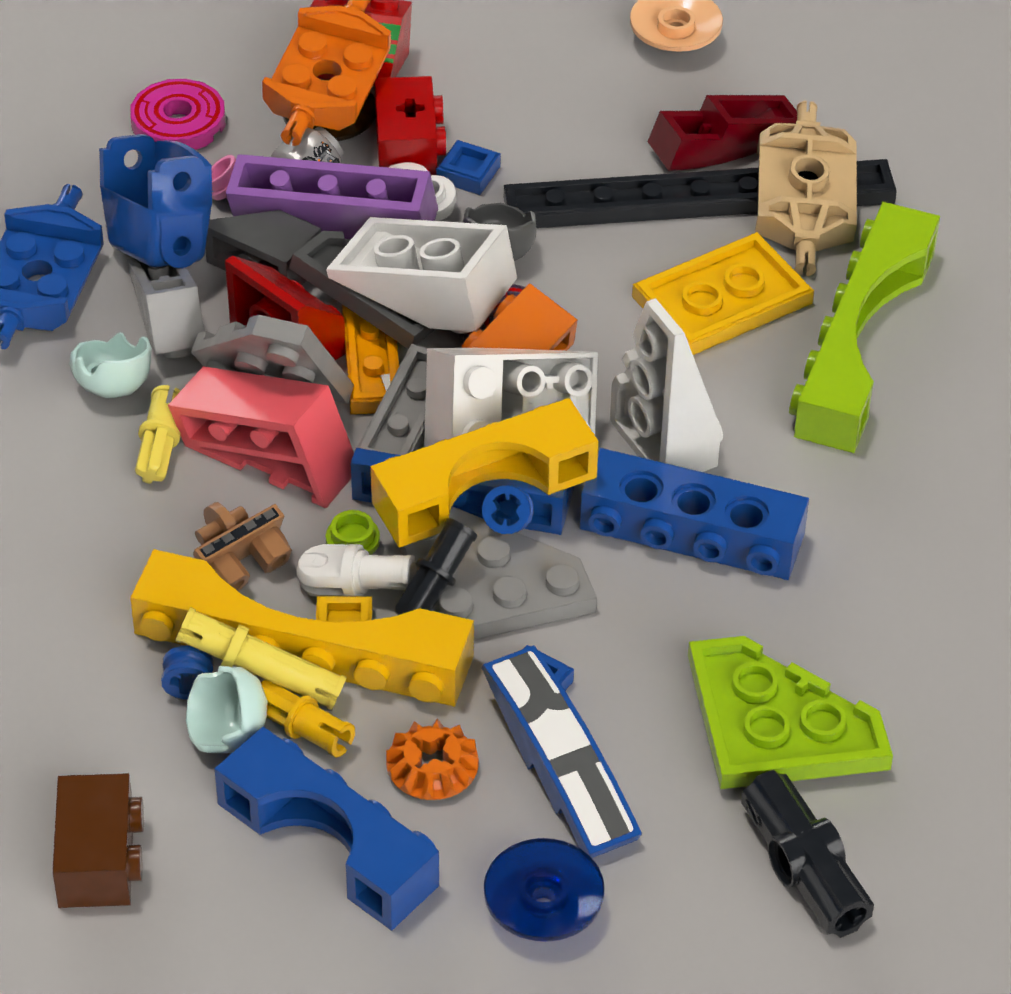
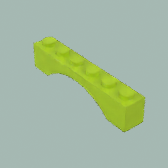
(838, 387)

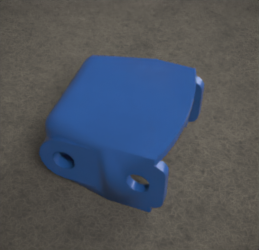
(160, 203)

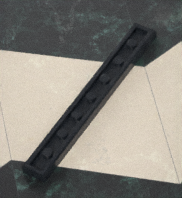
(669, 195)

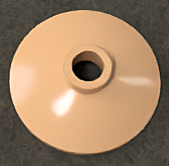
(676, 23)

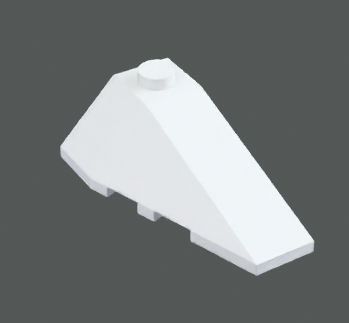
(662, 398)

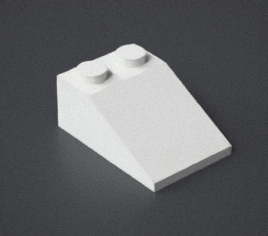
(429, 269)

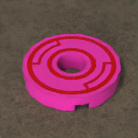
(195, 99)

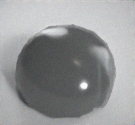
(520, 225)

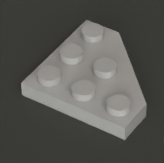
(273, 350)
(510, 581)

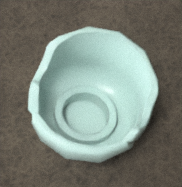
(111, 367)
(225, 709)

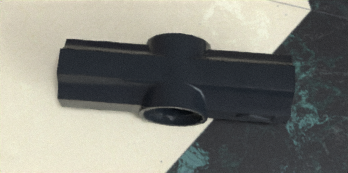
(807, 853)

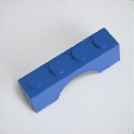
(276, 786)

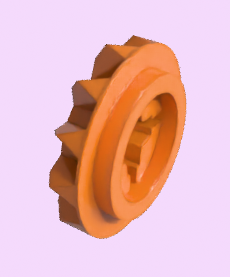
(437, 778)

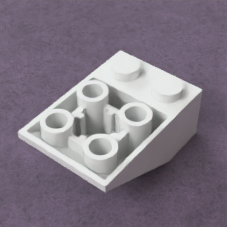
(493, 384)

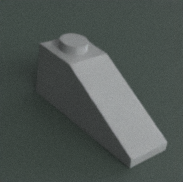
(168, 307)

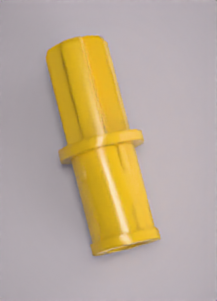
(306, 720)

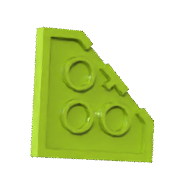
(779, 718)

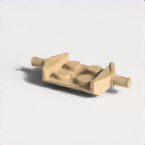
(804, 211)

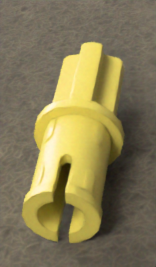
(157, 437)

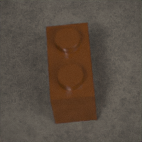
(95, 840)

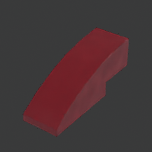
(719, 132)

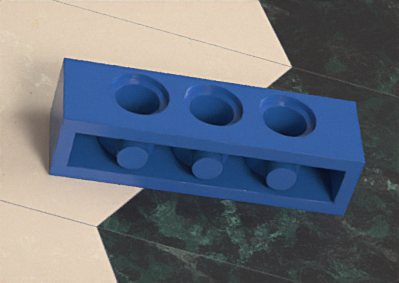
(694, 514)

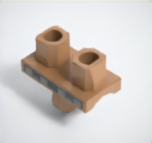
(234, 536)

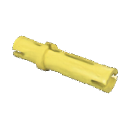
(260, 658)

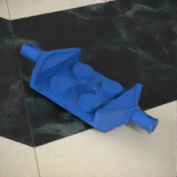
(48, 243)

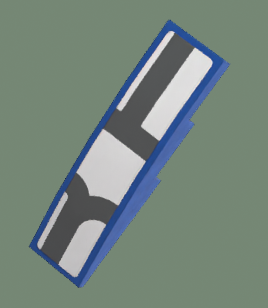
(561, 751)

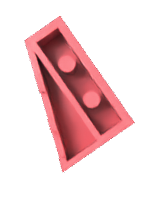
(267, 424)

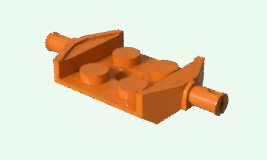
(327, 42)

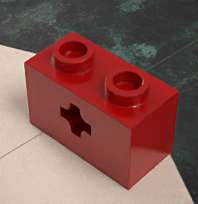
(408, 122)

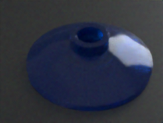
(547, 871)

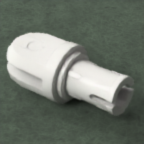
(351, 570)

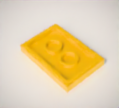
(727, 291)

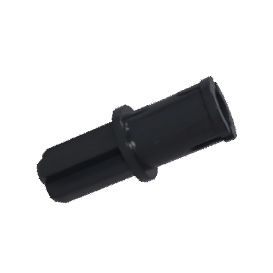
(437, 568)

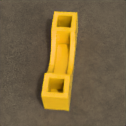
(540, 447)

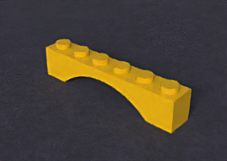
(405, 654)

